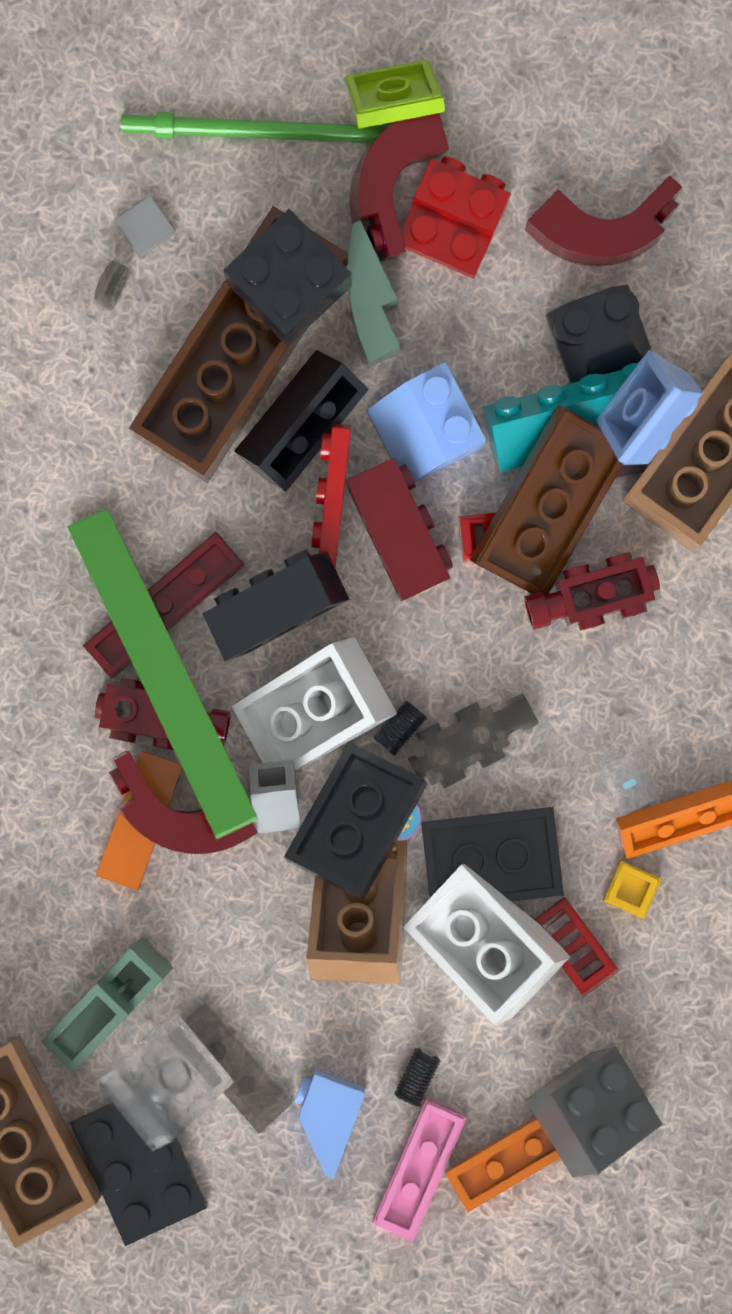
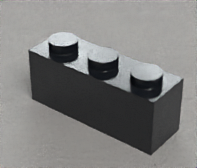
(295, 422)
(275, 604)

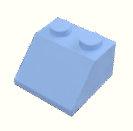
(648, 409)
(427, 423)

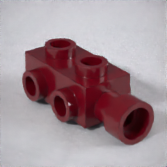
(602, 591)
(143, 717)

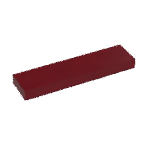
(173, 597)

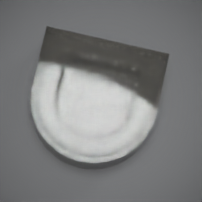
(111, 284)

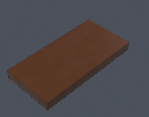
(549, 504)

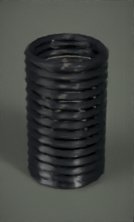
(418, 717)
(431, 1064)

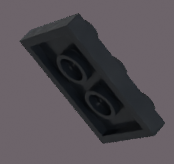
(355, 820)
(506, 849)
(139, 1185)

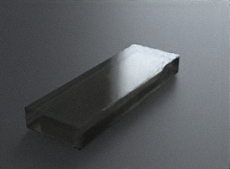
(253, 1089)

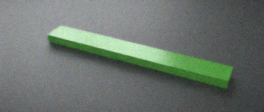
(162, 674)

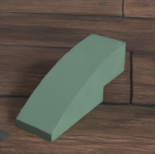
(370, 299)
(107, 1004)

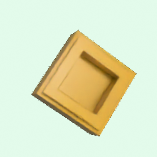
(632, 889)

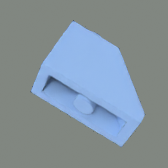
(328, 1115)

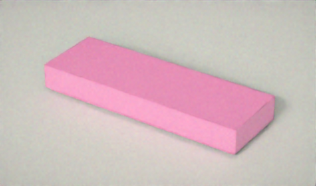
(419, 1169)

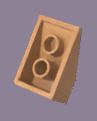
(356, 936)

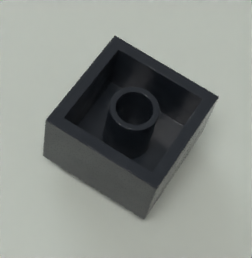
(288, 277)

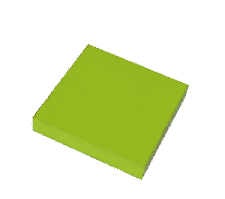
(394, 93)

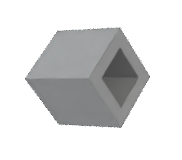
(274, 796)

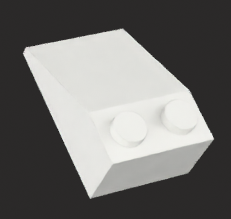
(315, 706)
(486, 944)

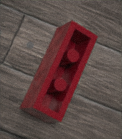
(399, 528)

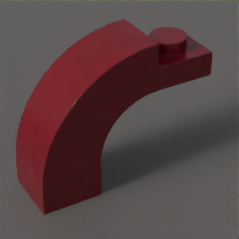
(376, 173)
(597, 241)
(169, 828)

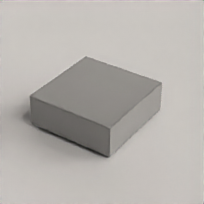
(145, 226)

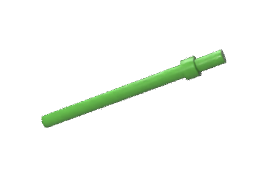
(166, 125)

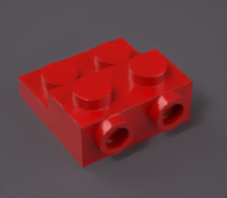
(454, 216)

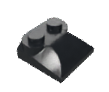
(599, 333)

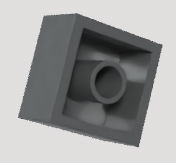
(594, 1112)

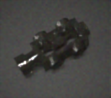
(460, 744)

